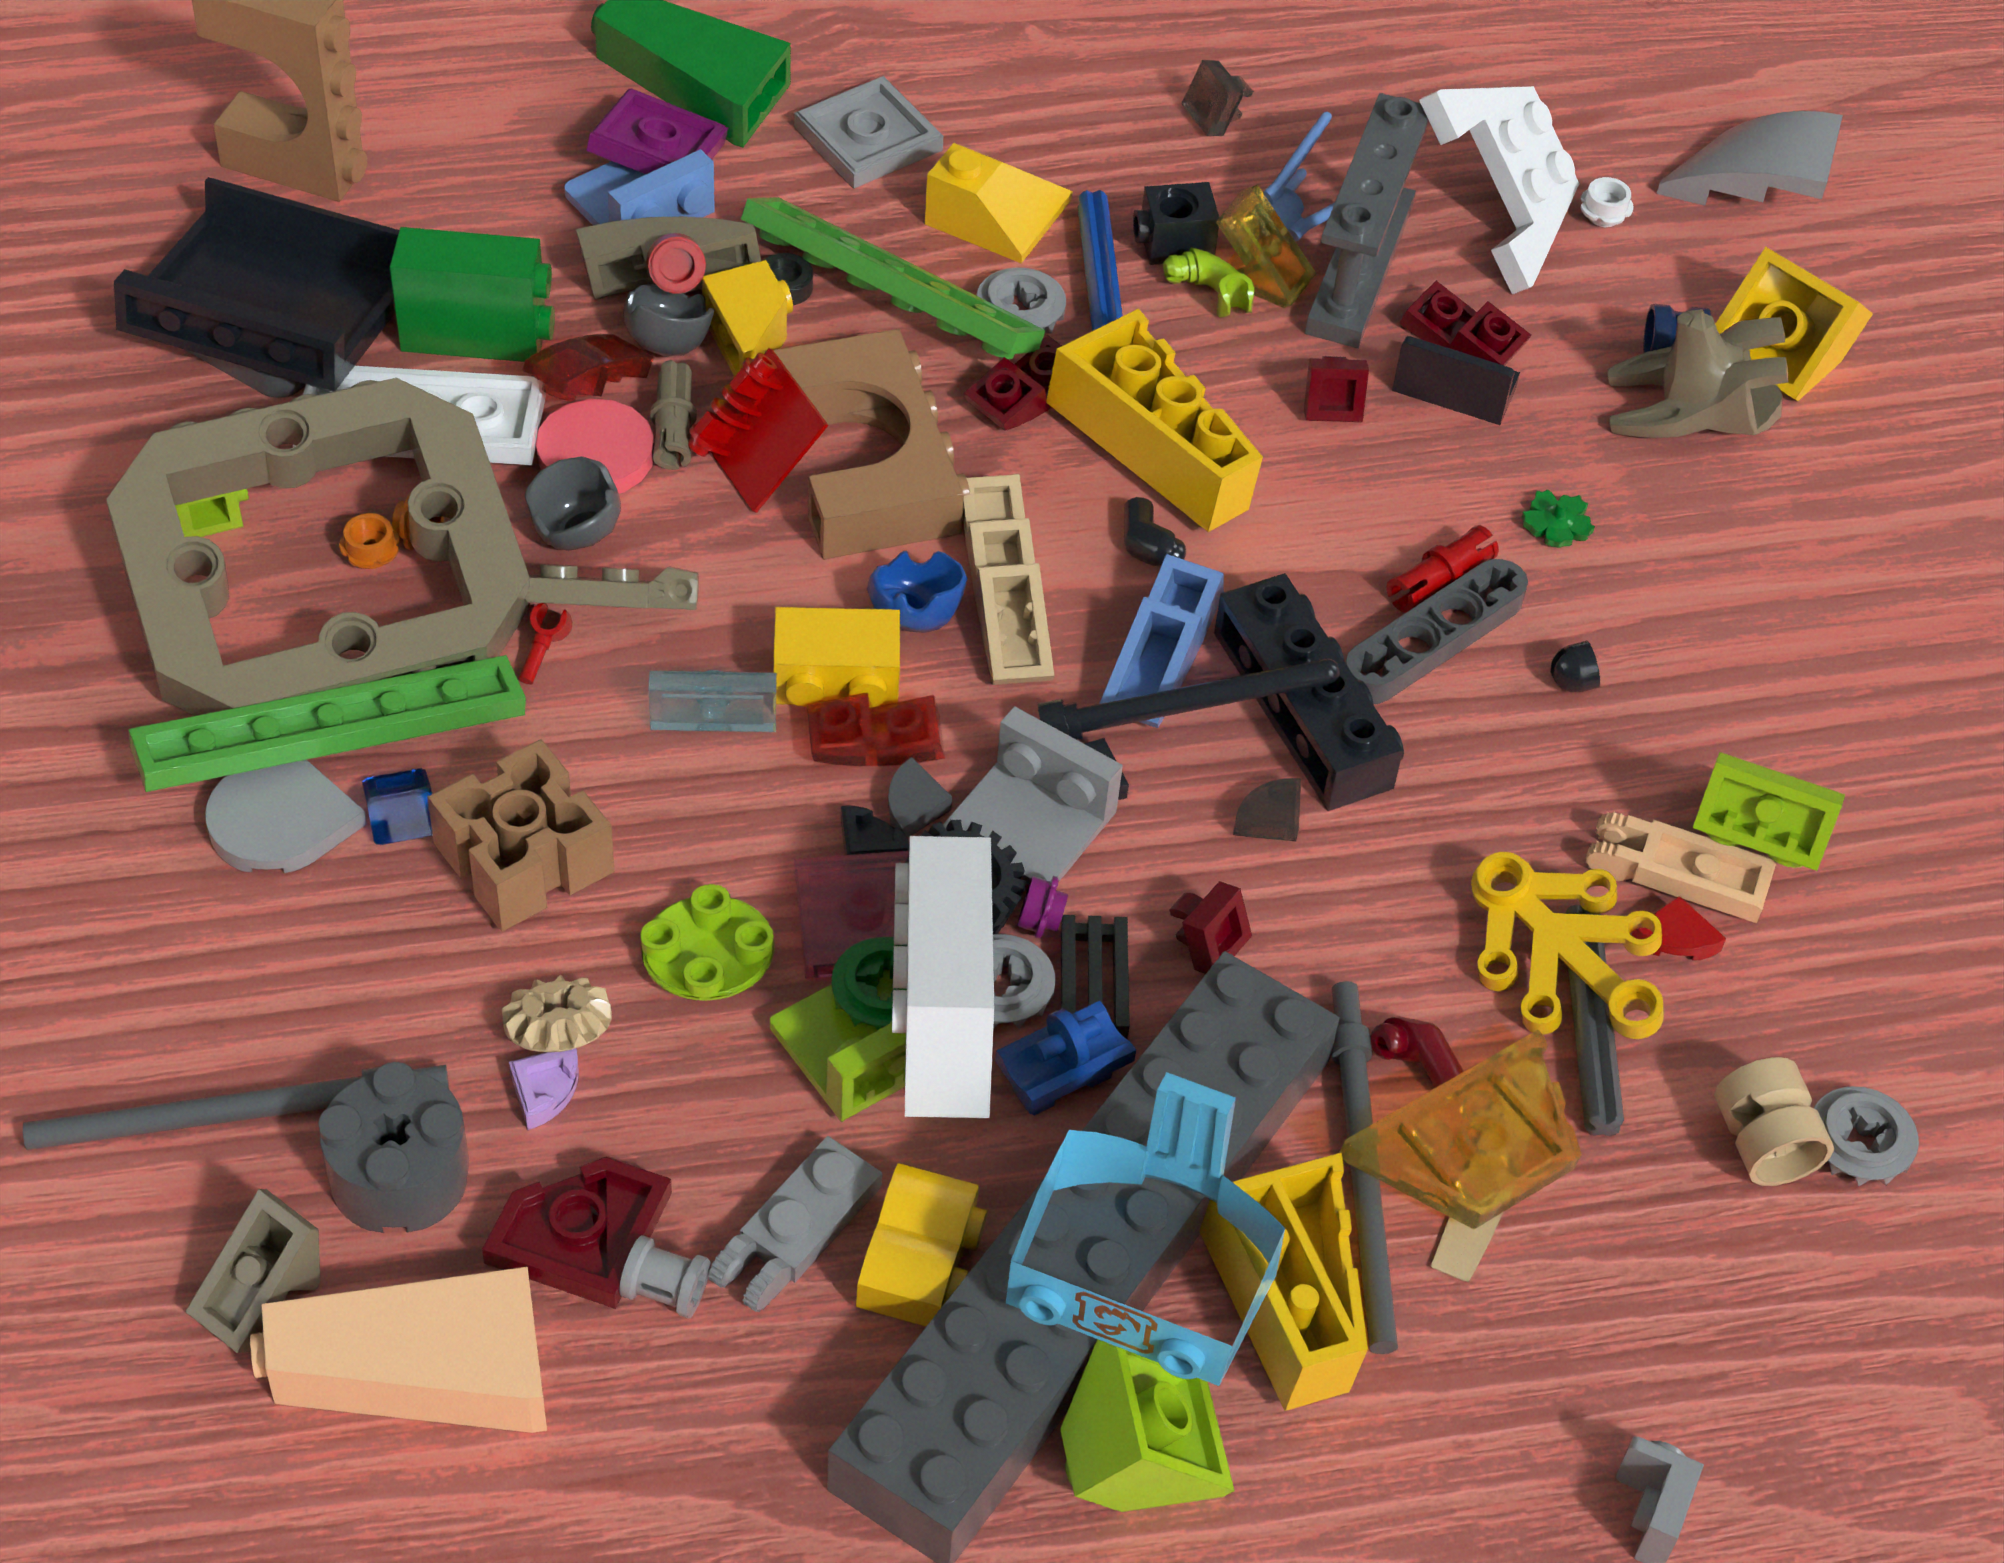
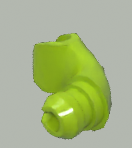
(1207, 269)

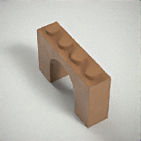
(290, 145)
(903, 497)

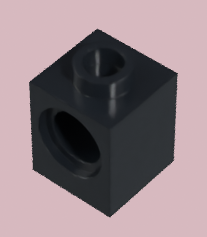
(1176, 220)

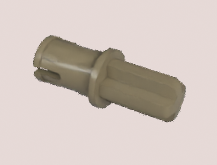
(673, 415)

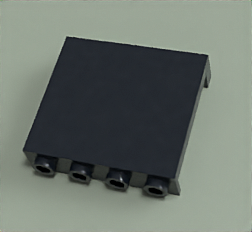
(267, 287)

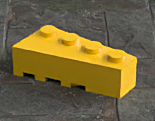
(1155, 419)

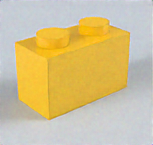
(836, 654)

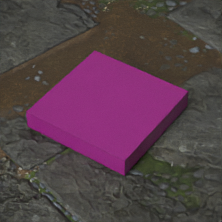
(653, 133)

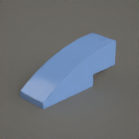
(1166, 632)

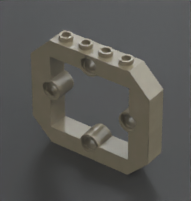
(328, 432)

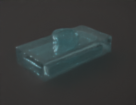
(713, 701)

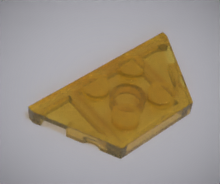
(1475, 1138)

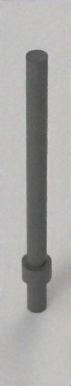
(1352, 1052)
(194, 1112)

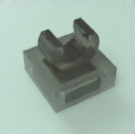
(1215, 97)

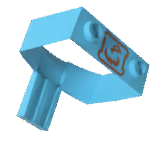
(1183, 1148)

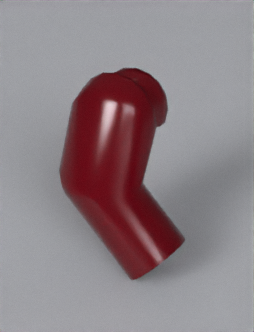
(1417, 1043)

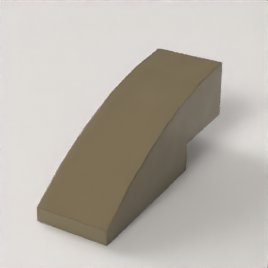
(618, 250)

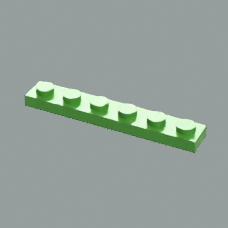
(909, 285)
(325, 723)

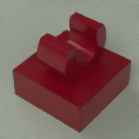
(1336, 389)
(1212, 924)

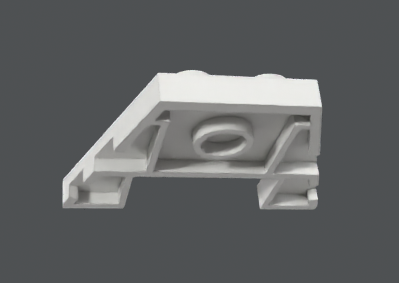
(1524, 162)

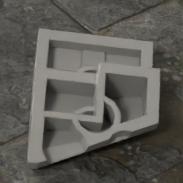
(1774, 151)

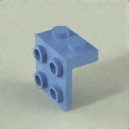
(625, 194)

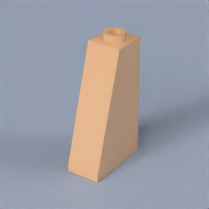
(410, 1351)

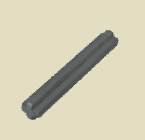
(1595, 1052)

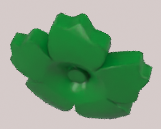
(1558, 519)

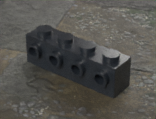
(1326, 727)

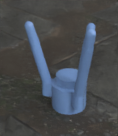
(1281, 191)

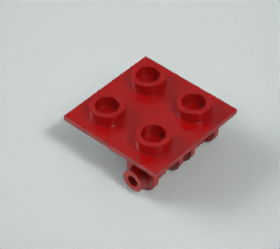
(758, 428)

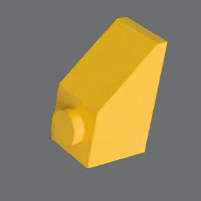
(748, 311)

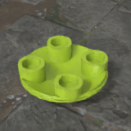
(707, 945)

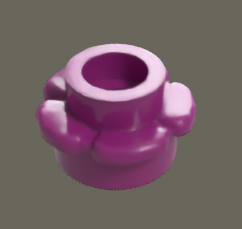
(1042, 906)

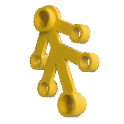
(1564, 938)

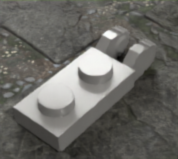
(798, 1221)

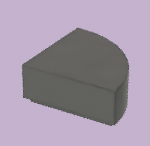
(915, 798)

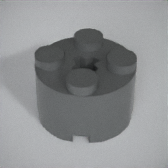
(395, 1149)

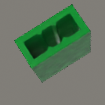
(471, 294)

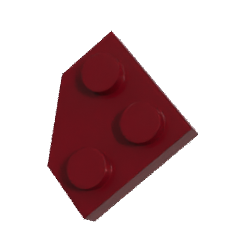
(579, 1228)

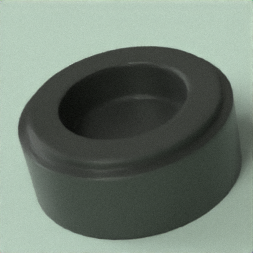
(795, 272)

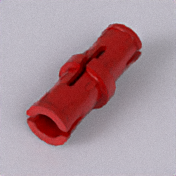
(1441, 567)

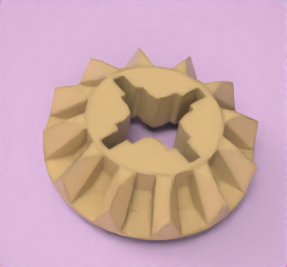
(557, 1015)

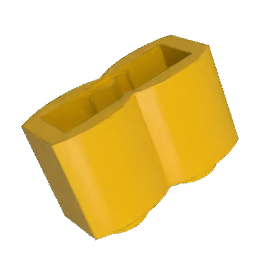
(919, 1245)

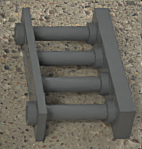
(1368, 221)

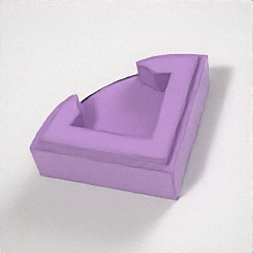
(544, 1084)

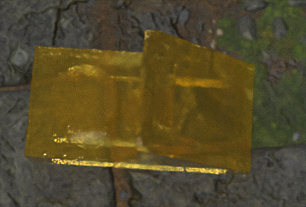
(1265, 248)

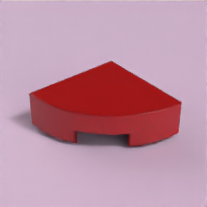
(1684, 932)

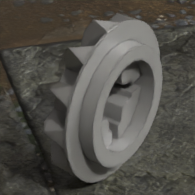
(1034, 289)
(1030, 979)
(1873, 1115)

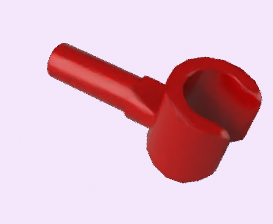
(542, 640)

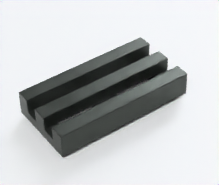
(1095, 934)

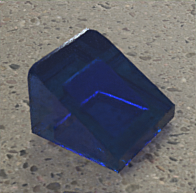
(398, 806)

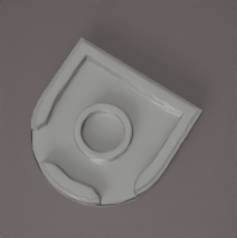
(279, 817)

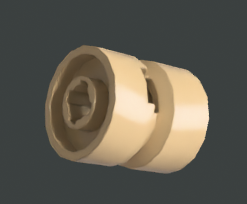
(1773, 1121)

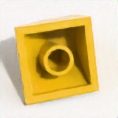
(991, 202)
(1815, 317)

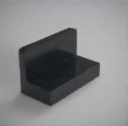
(1454, 380)

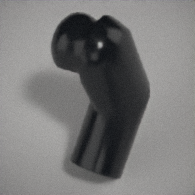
(1145, 538)

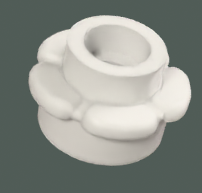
(1607, 202)

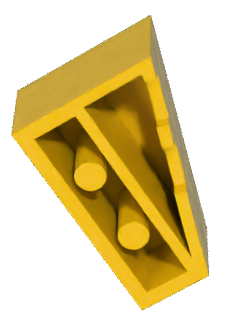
(1312, 1315)

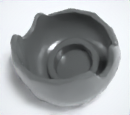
(665, 320)
(573, 503)

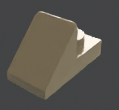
(260, 1263)

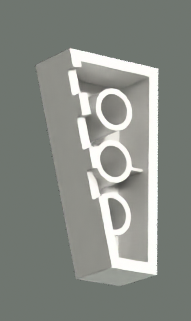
(947, 973)

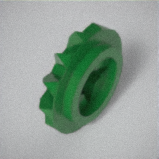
(856, 981)

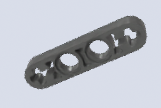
(1441, 635)

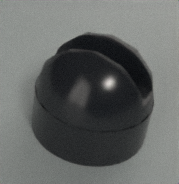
(1576, 668)

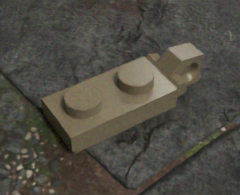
(617, 588)

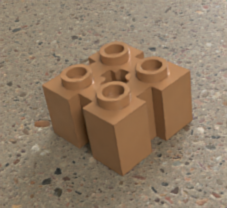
(521, 834)

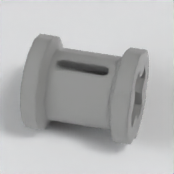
(664, 1276)

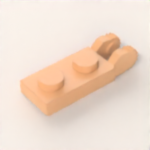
(1682, 864)

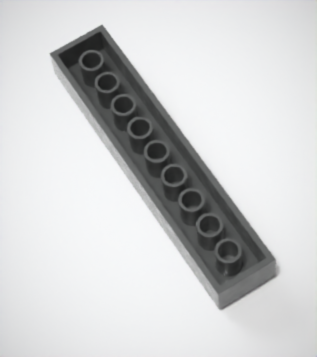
(988, 1381)

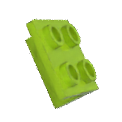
(1768, 812)
(842, 1061)

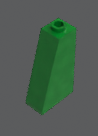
(695, 61)

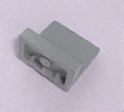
(1043, 796)

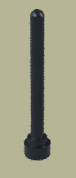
(1076, 720)

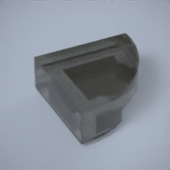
(1271, 811)

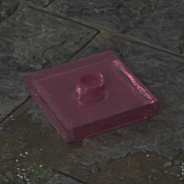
(843, 904)

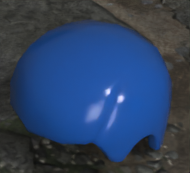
(921, 591)

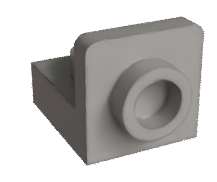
(1667, 1488)

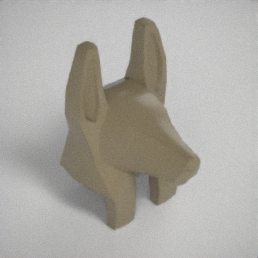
(1706, 380)

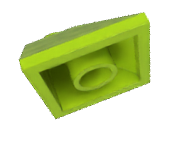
(1142, 1435)

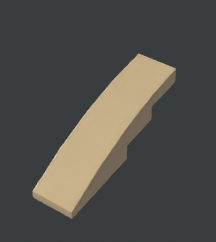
(1006, 581)

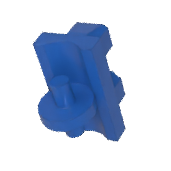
(1064, 1056)

